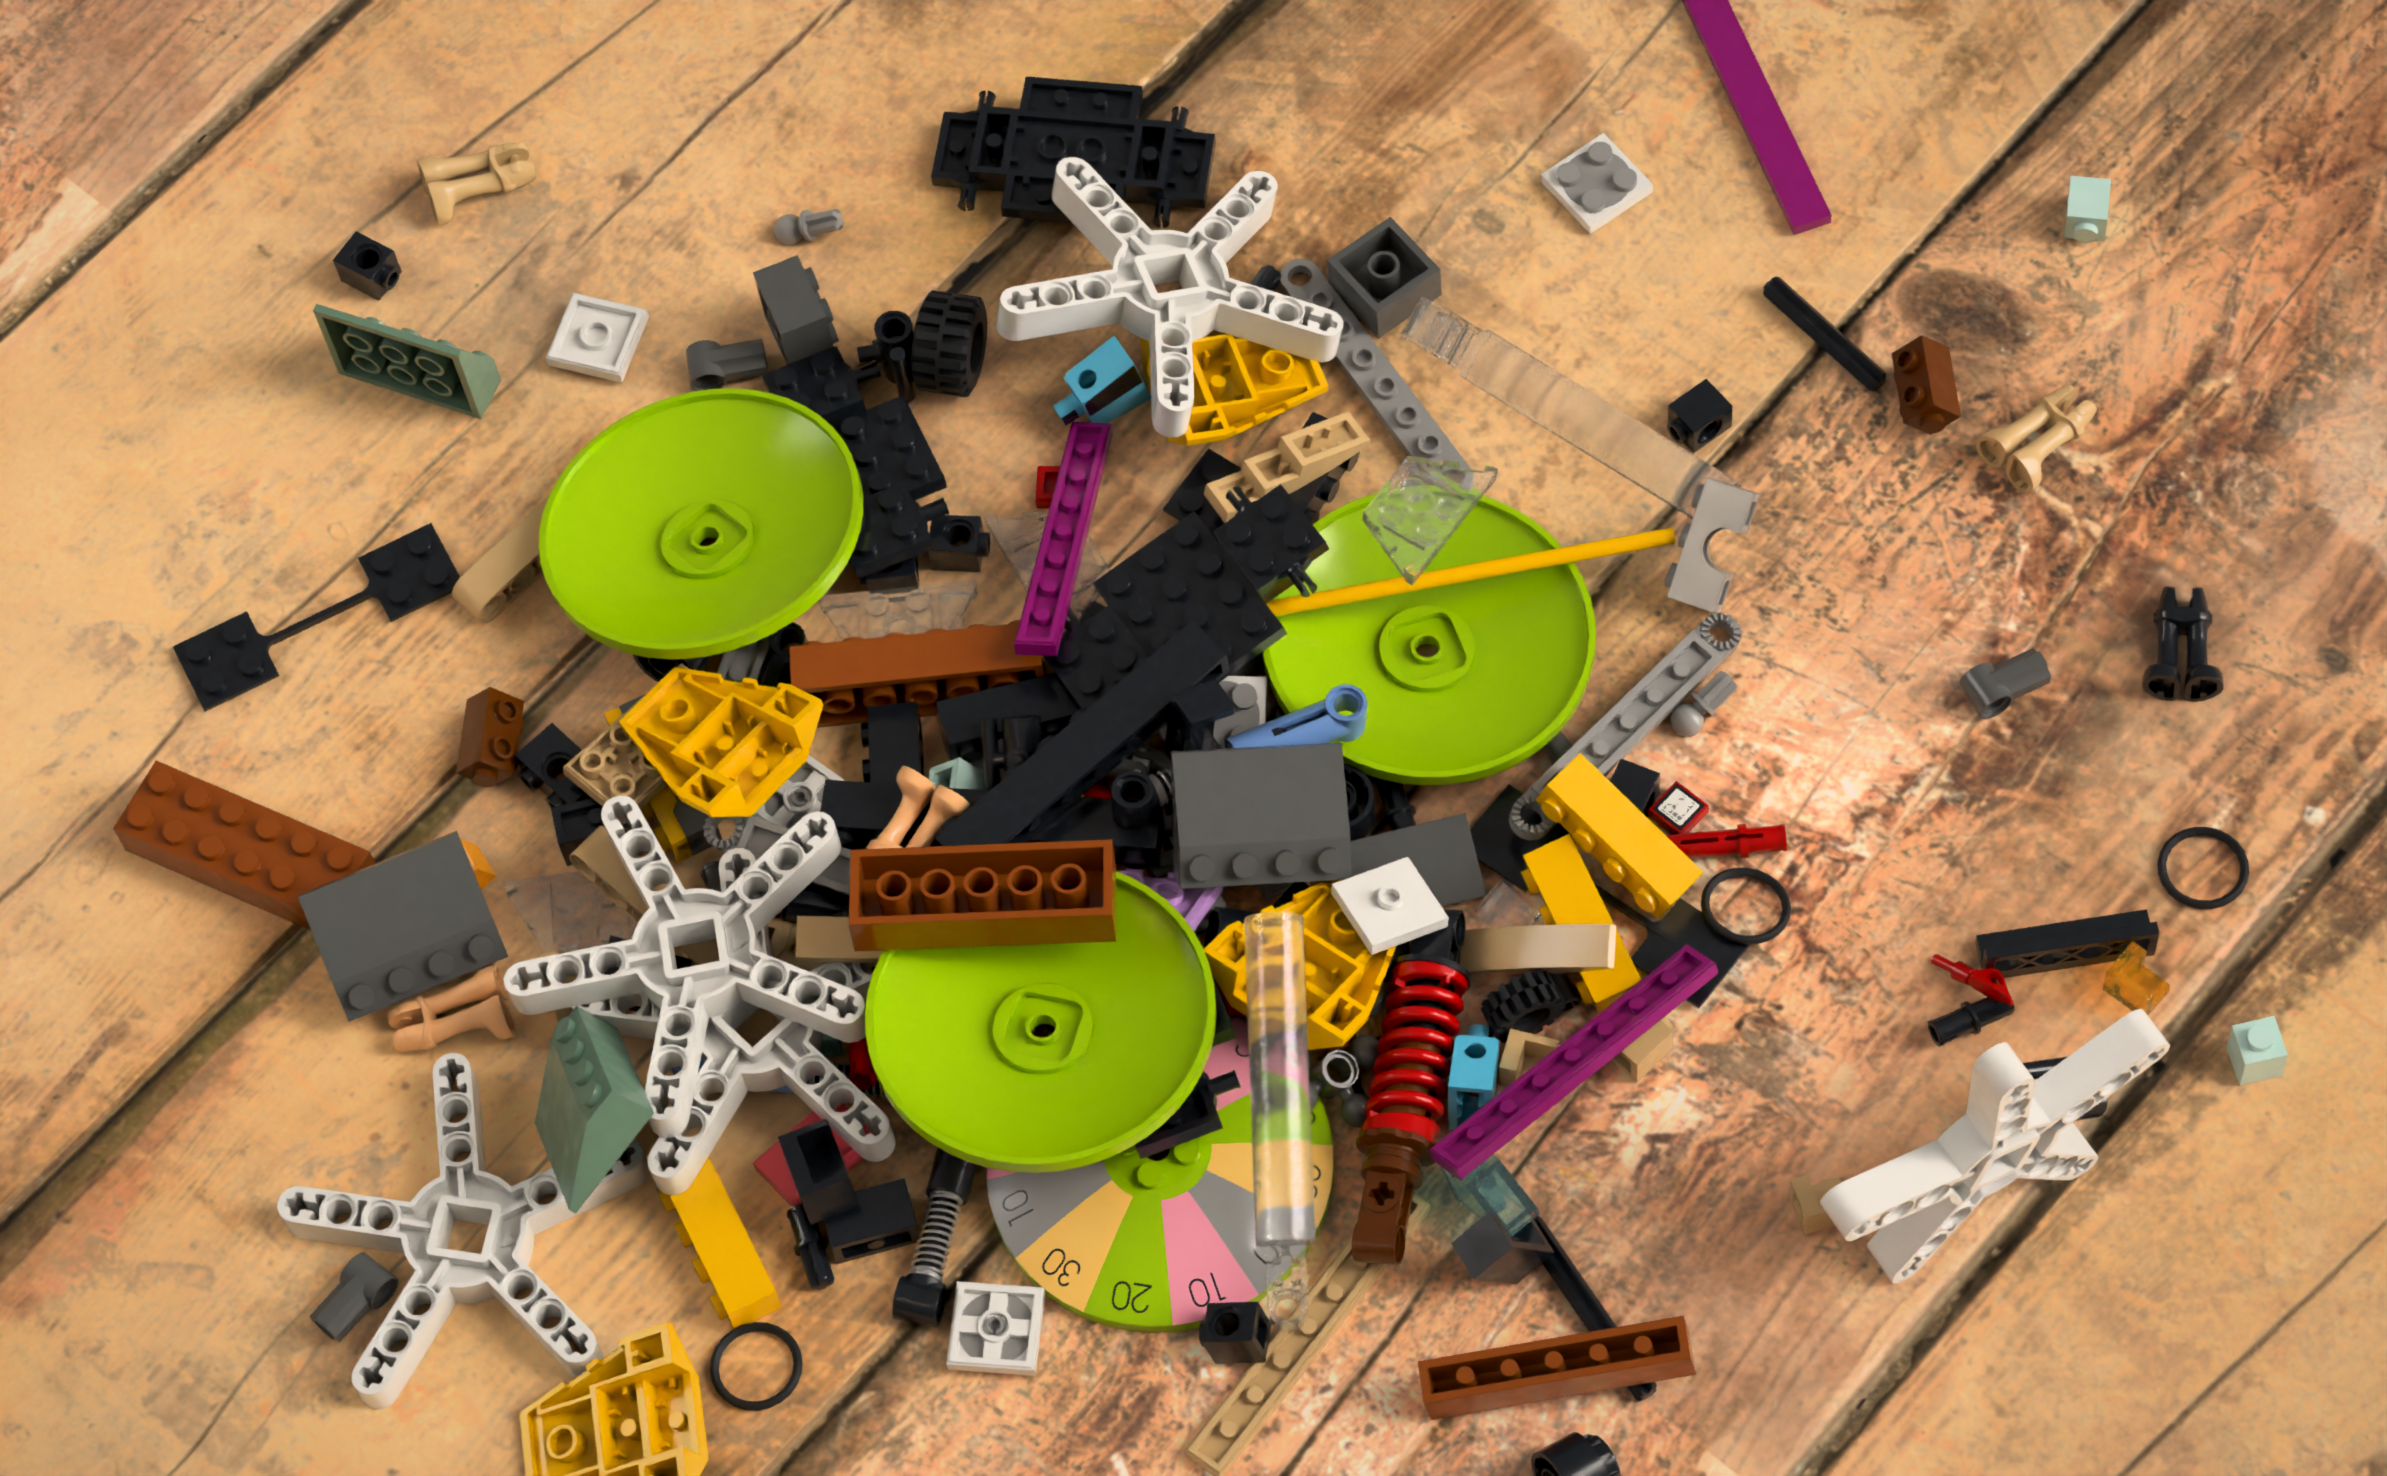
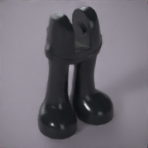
(2163, 678)

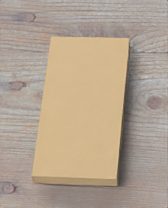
(615, 768)

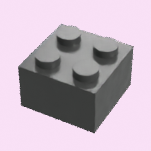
(1383, 276)
(795, 310)

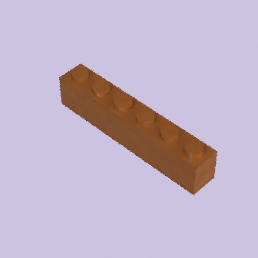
(1556, 1367)

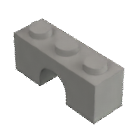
(1695, 576)

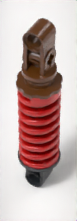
(1408, 1087)

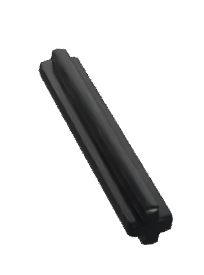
(1824, 333)

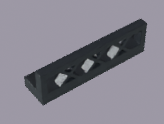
(2066, 943)

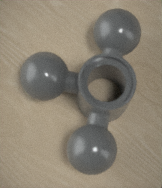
(1360, 1055)

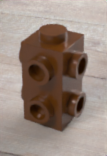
(1926, 385)
(490, 737)

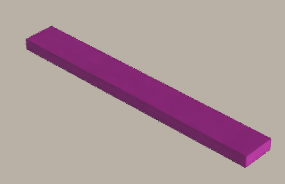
(1759, 114)
(1063, 539)
(1573, 1062)

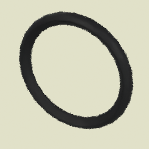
(2203, 904)
(1755, 939)
(764, 1404)

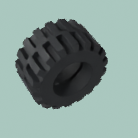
(949, 343)

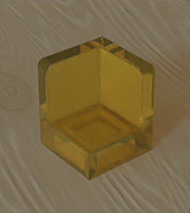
(2133, 982)

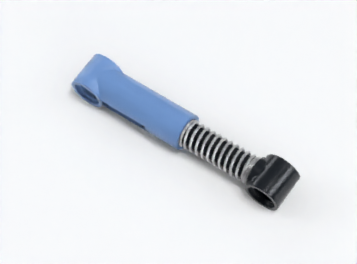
(1308, 725)

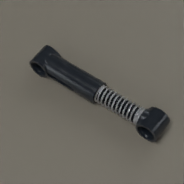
(921, 1293)

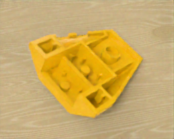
(1241, 385)
(723, 740)
(1338, 967)
(622, 1415)

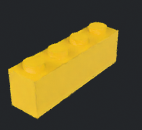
(1618, 836)
(1573, 899)
(722, 1249)

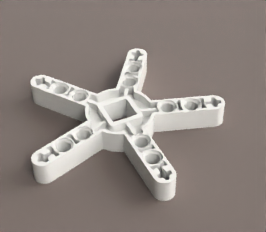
(1170, 318)
(706, 990)
(734, 1067)
(2008, 1133)
(452, 1276)

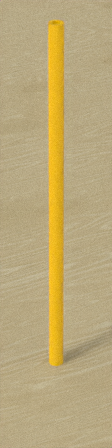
(1473, 571)

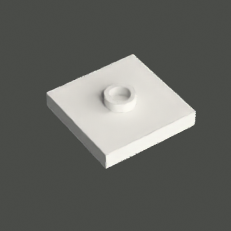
(597, 337)
(1389, 905)

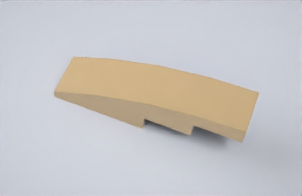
(1293, 464)
(1539, 947)

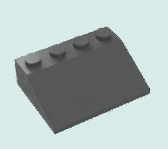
(1260, 815)
(402, 926)

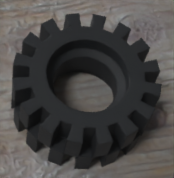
(1523, 1004)

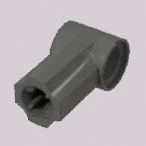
(714, 364)
(1995, 687)
(361, 1287)

